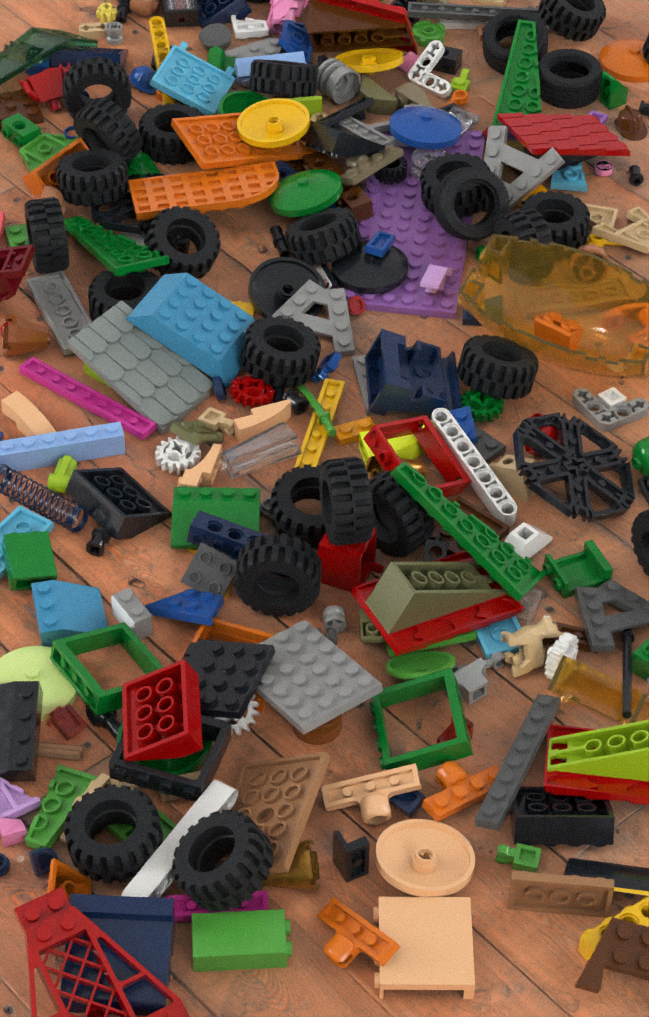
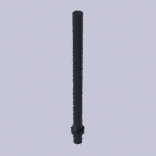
(627, 639)

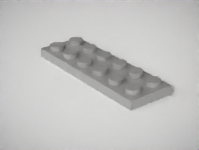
(59, 307)

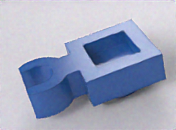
(328, 364)

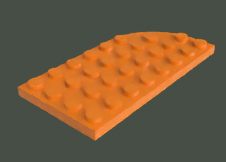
(204, 189)

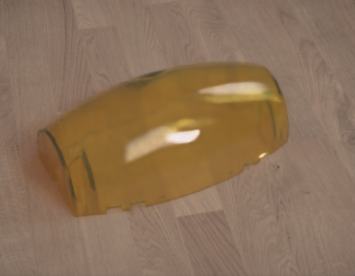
(533, 278)

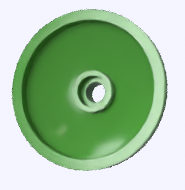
(419, 664)

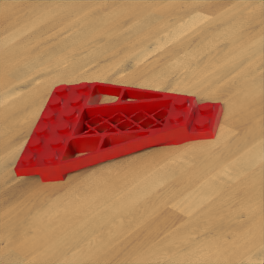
(53, 923)

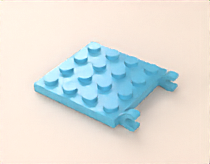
(192, 80)

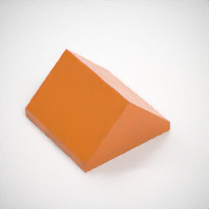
(67, 878)

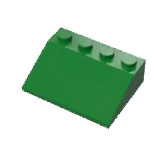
(228, 503)

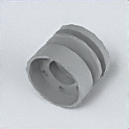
(337, 81)

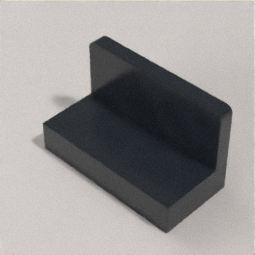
(351, 857)

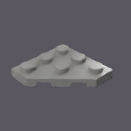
(260, 48)

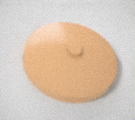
(424, 858)

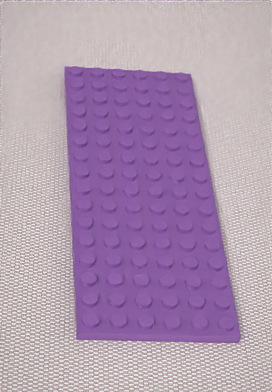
(419, 236)

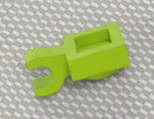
(461, 82)

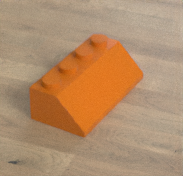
(46, 172)

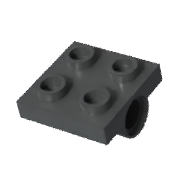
(210, 571)

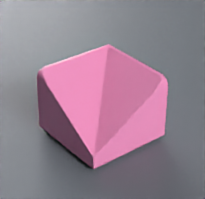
(12, 831)

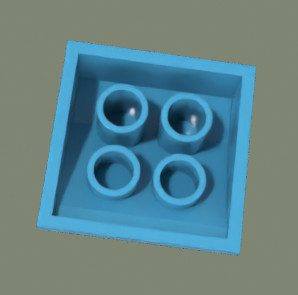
(66, 609)

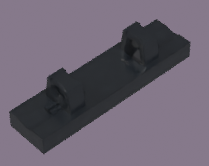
(355, 110)

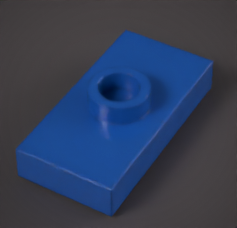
(380, 244)

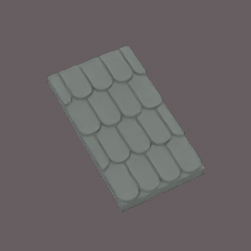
(140, 368)

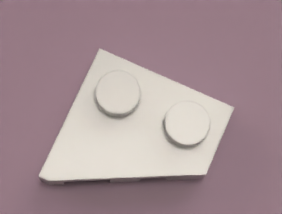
(249, 28)

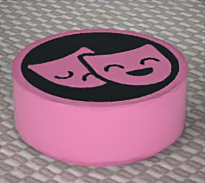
(603, 168)

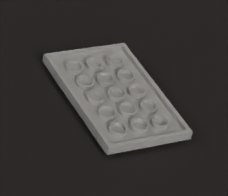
(313, 678)

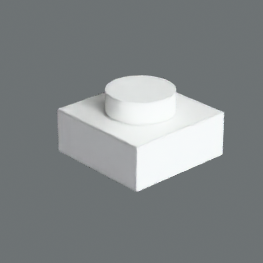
(611, 398)

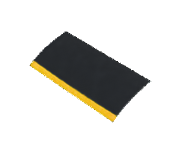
(626, 878)

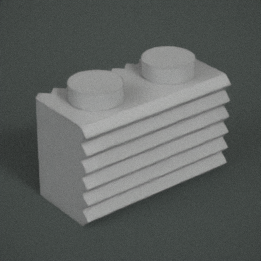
(129, 609)

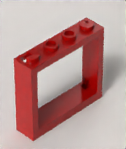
(430, 441)

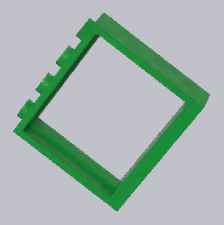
(64, 658)
(431, 755)

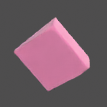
(409, 60)

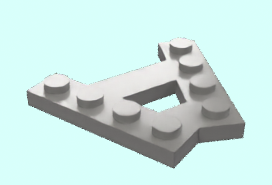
(373, 131)
(533, 169)
(339, 321)

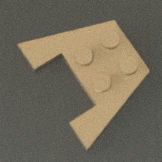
(633, 236)

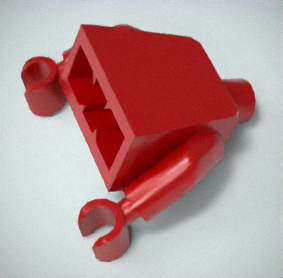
(46, 86)

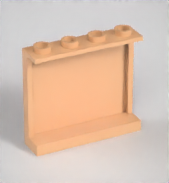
(432, 941)

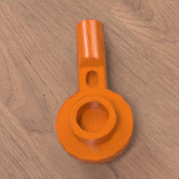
(459, 98)

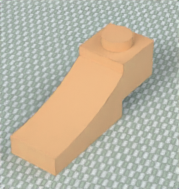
(204, 472)

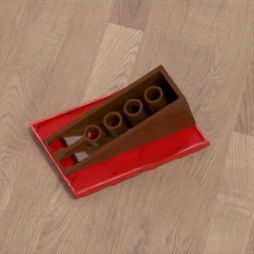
(358, 25)

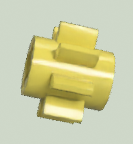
(106, 13)

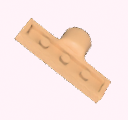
(372, 792)

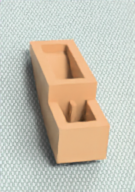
(26, 415)
(261, 419)

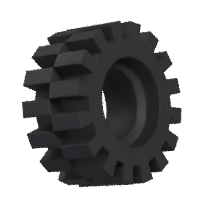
(393, 172)

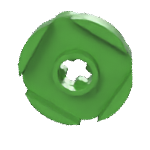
(426, 32)

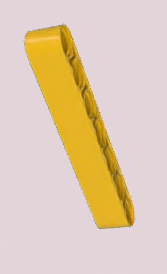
(160, 48)

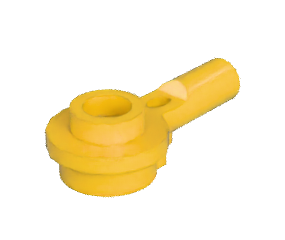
(594, 239)

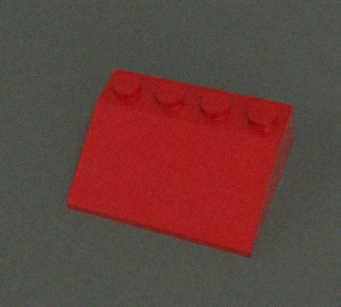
(162, 714)

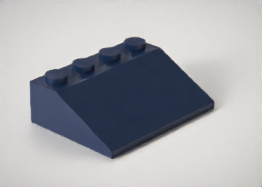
(221, 10)
(71, 55)

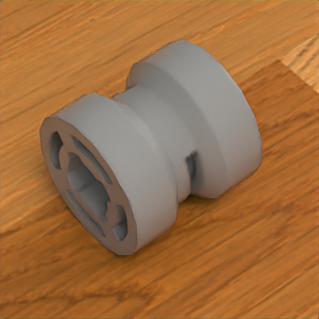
(114, 34)

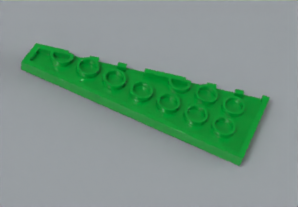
(521, 79)
(115, 252)
(473, 535)

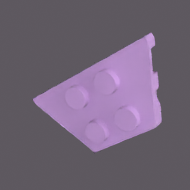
(14, 801)

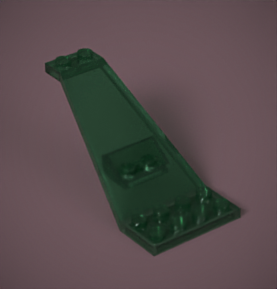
(36, 46)

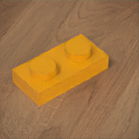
(349, 431)

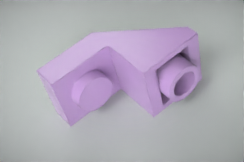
(435, 278)

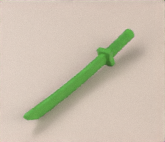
(324, 417)

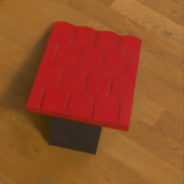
(572, 137)

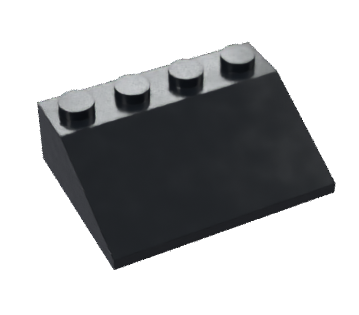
(338, 142)
(116, 501)
(20, 729)
(560, 819)

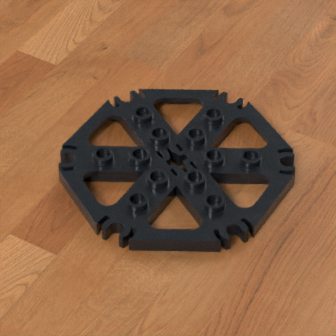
(577, 480)

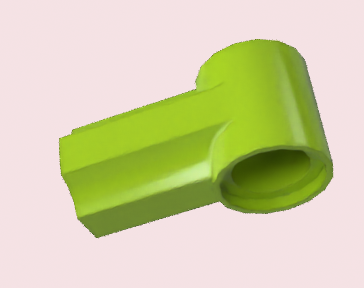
(60, 478)

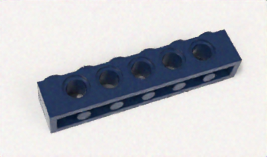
(221, 534)

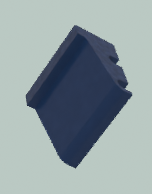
(409, 377)
(144, 930)

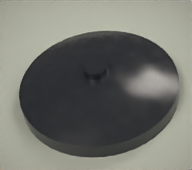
(370, 273)
(278, 281)

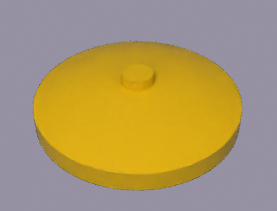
(372, 60)
(273, 123)

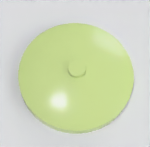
(34, 664)

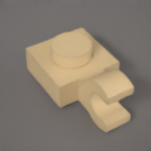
(217, 419)

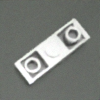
(528, 539)

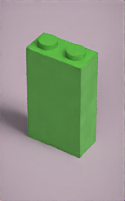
(240, 940)

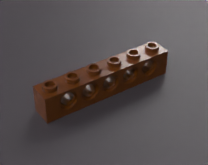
(351, 197)

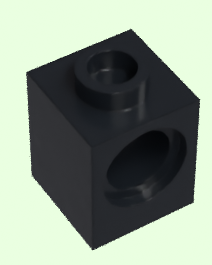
(436, 542)

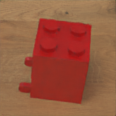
(348, 564)

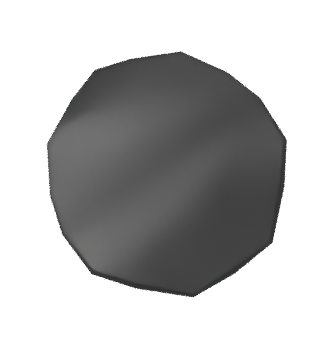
(215, 36)

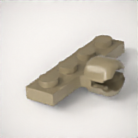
(364, 166)

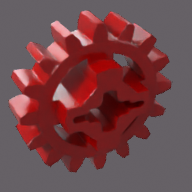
(251, 392)

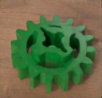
(482, 406)

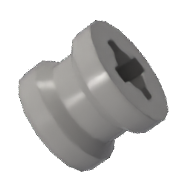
(334, 618)

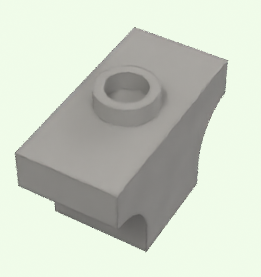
(472, 681)

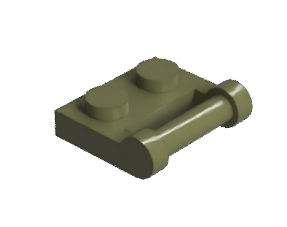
(196, 432)

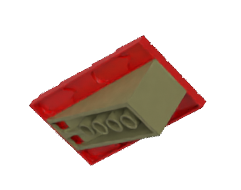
(433, 601)

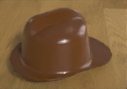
(631, 124)

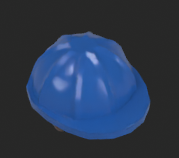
(141, 78)

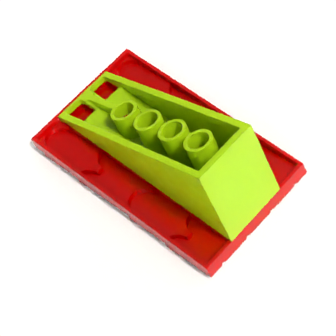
(599, 762)

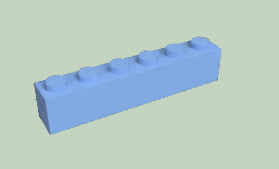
(48, 448)

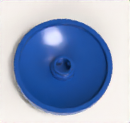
(425, 127)

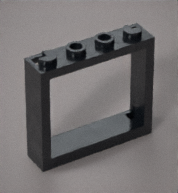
(172, 784)

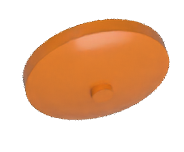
(625, 60)

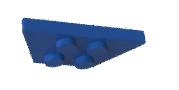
(295, 38)
(188, 606)

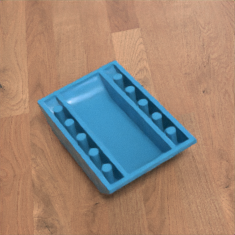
(195, 324)

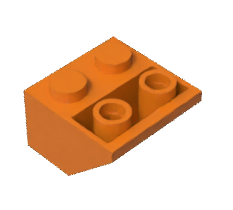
(558, 330)

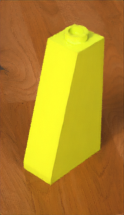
(405, 447)

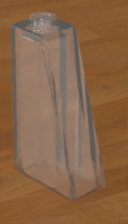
(261, 451)

